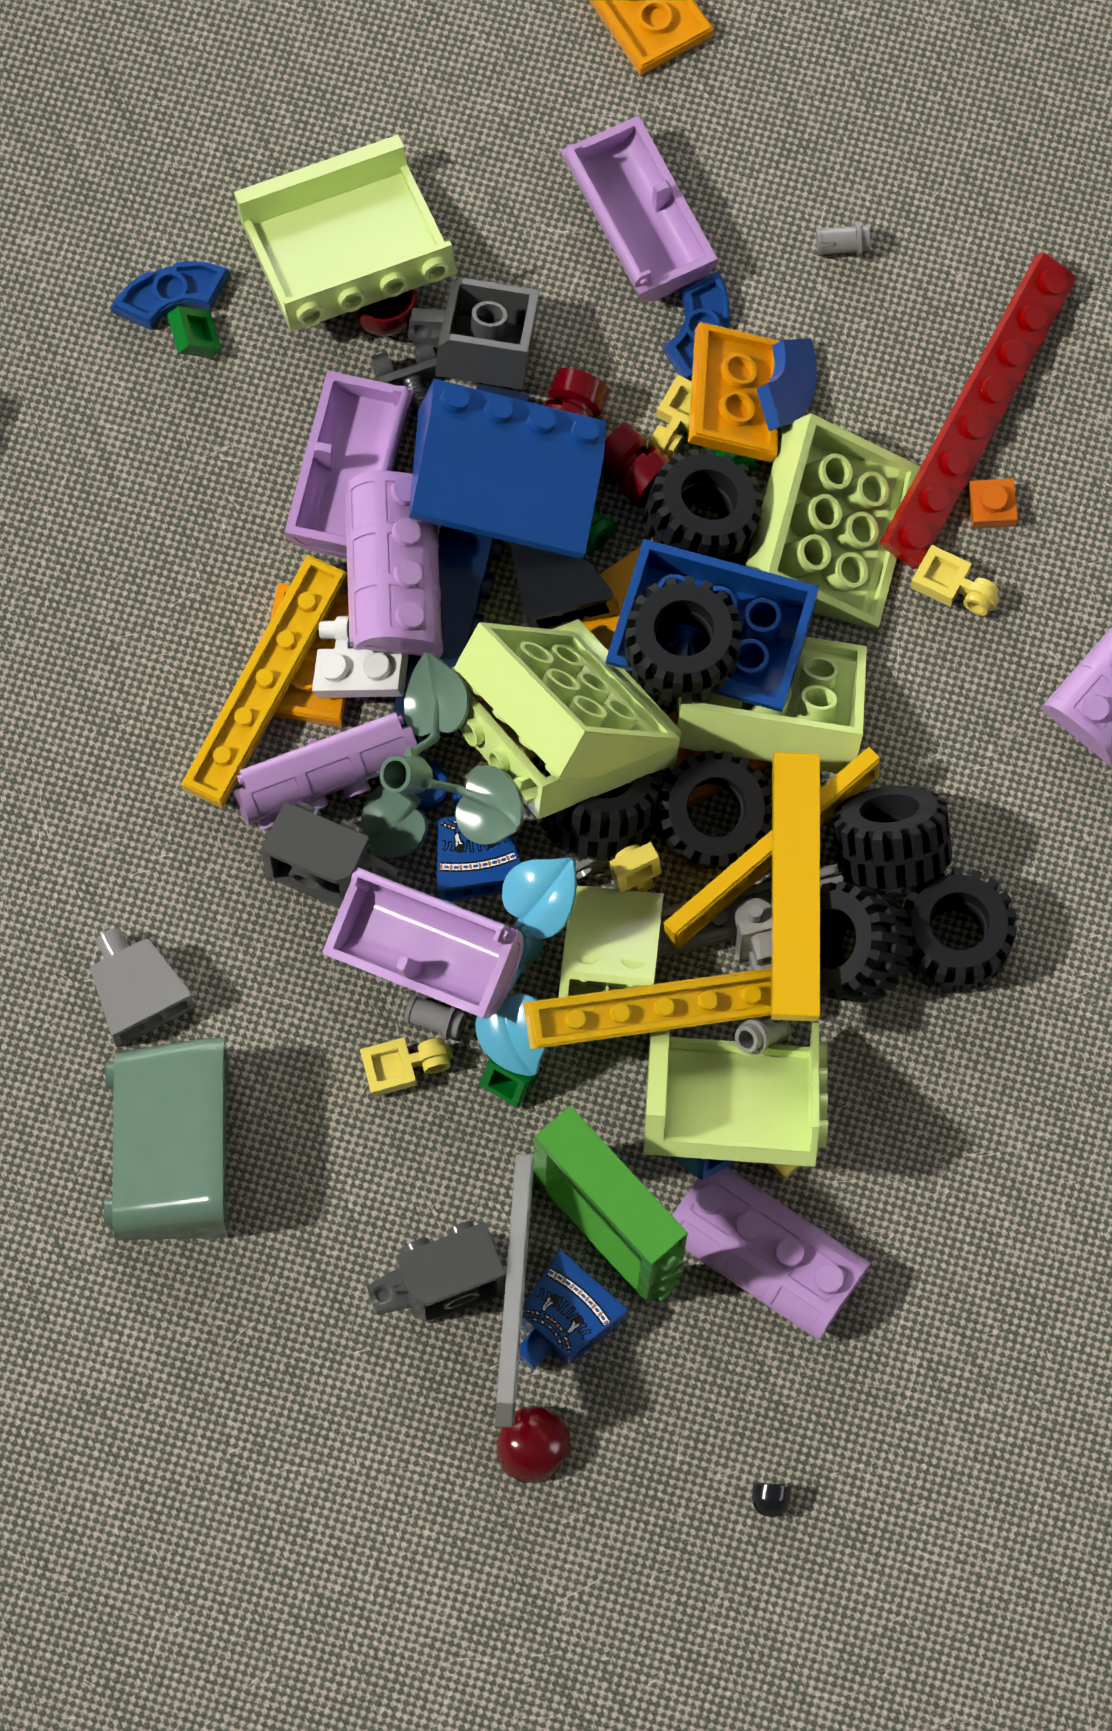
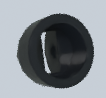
(770, 1498)

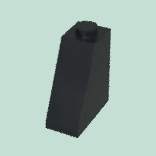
(560, 588)

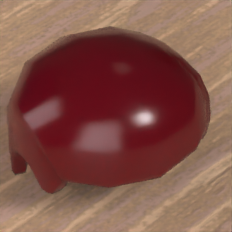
(388, 315)
(533, 1445)

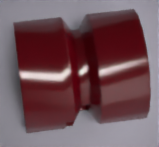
(577, 393)
(631, 463)

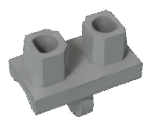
(754, 933)

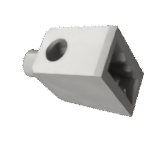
(136, 987)

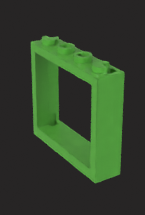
(609, 1206)

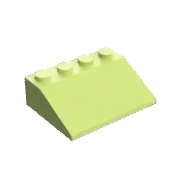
(828, 513)
(561, 700)
(819, 715)

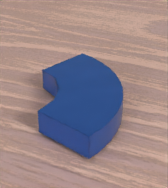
(158, 293)
(703, 302)
(791, 385)

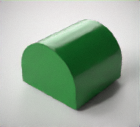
(506, 1084)

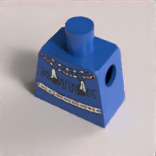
(470, 868)
(567, 1314)

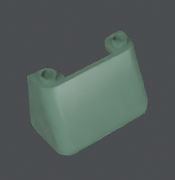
(169, 1141)

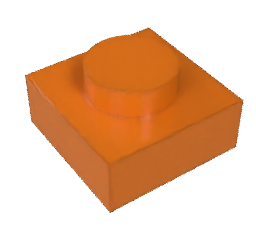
(992, 503)

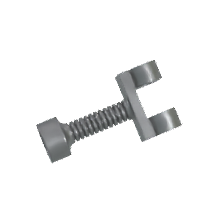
(410, 376)

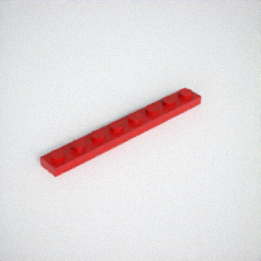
(978, 410)

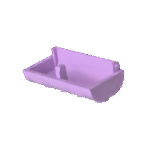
(640, 209)
(352, 433)
(391, 568)
(1085, 700)
(320, 769)
(425, 944)
(769, 1250)

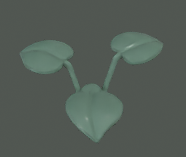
(491, 800)

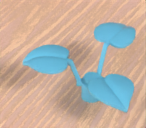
(542, 899)

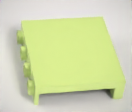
(344, 233)
(735, 1105)

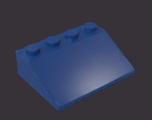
(506, 468)
(771, 610)

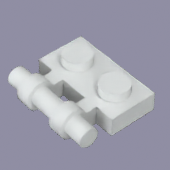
(356, 672)

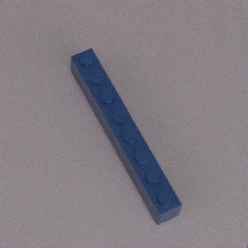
(463, 583)

